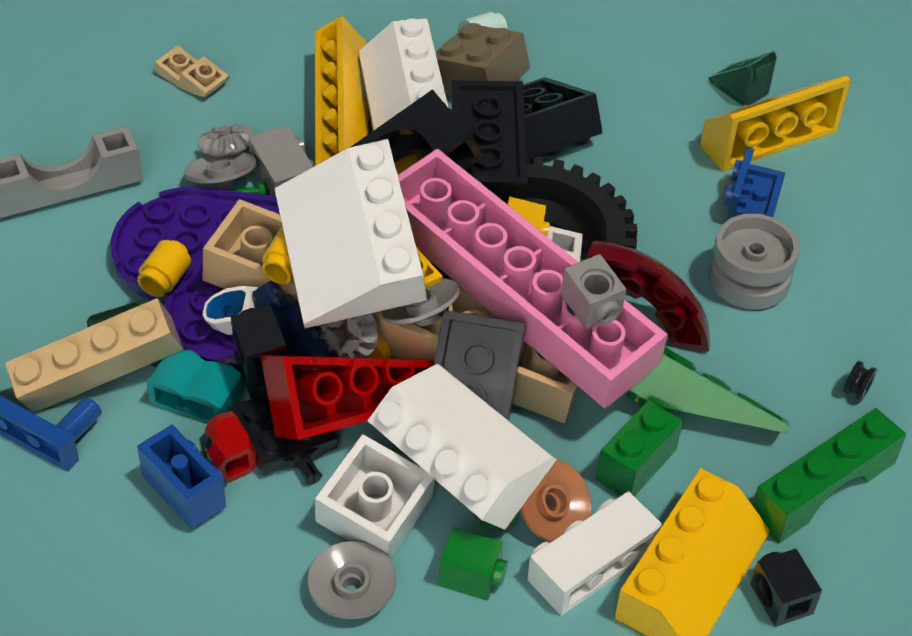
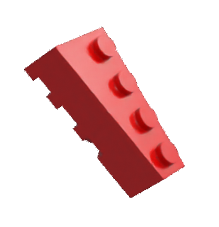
(329, 392)

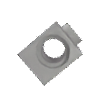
(593, 291)

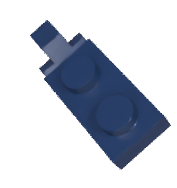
(298, 339)

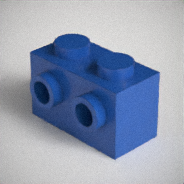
(182, 476)

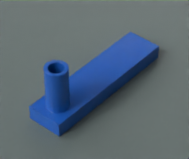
(45, 439)

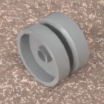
(753, 261)

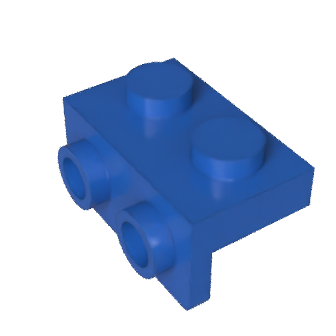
(755, 188)

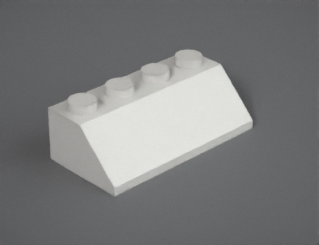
(399, 68)
(463, 443)

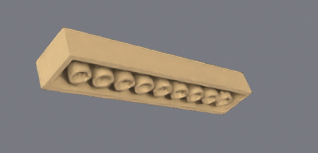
(235, 260)

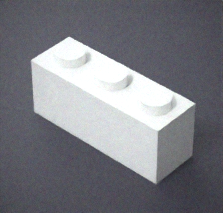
(592, 552)

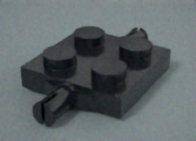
(278, 452)

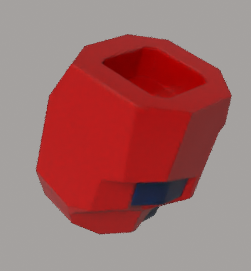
(229, 447)

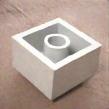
(374, 496)

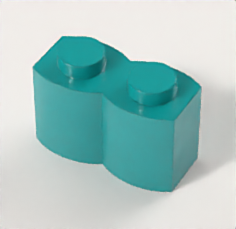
(194, 386)

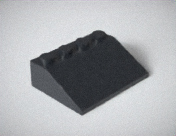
(558, 117)

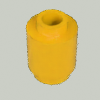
(276, 260)
(163, 268)

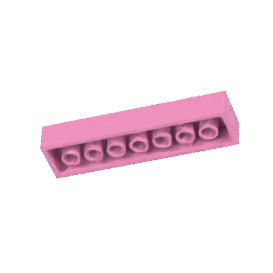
(520, 278)

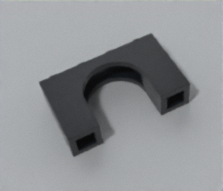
(424, 128)

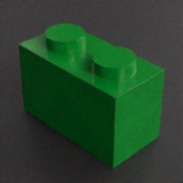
(639, 449)

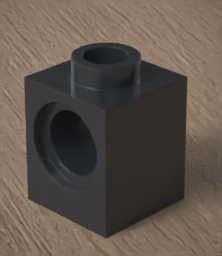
(785, 587)

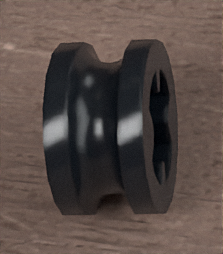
(860, 380)

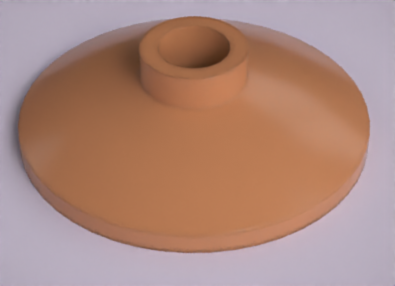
(567, 502)

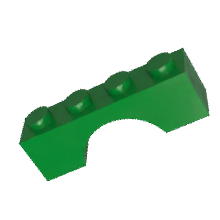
(796, 492)

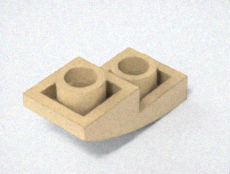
(192, 75)

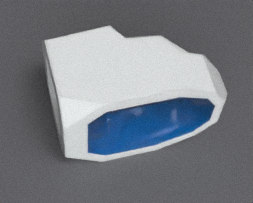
(228, 303)

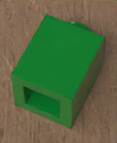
(472, 564)

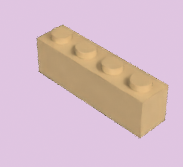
(94, 356)

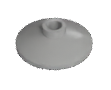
(220, 170)
(426, 312)
(348, 565)

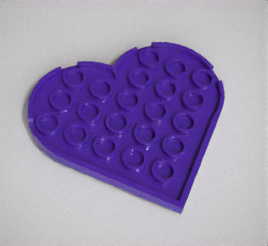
(190, 218)

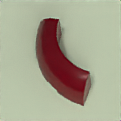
(662, 288)

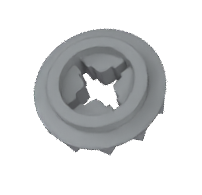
(225, 140)
(363, 340)

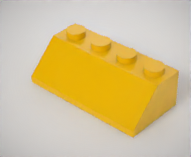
(775, 123)
(693, 561)

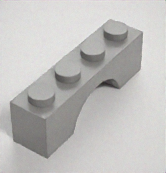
(105, 164)

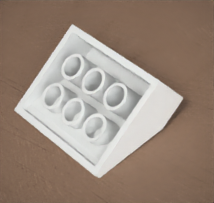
(350, 236)

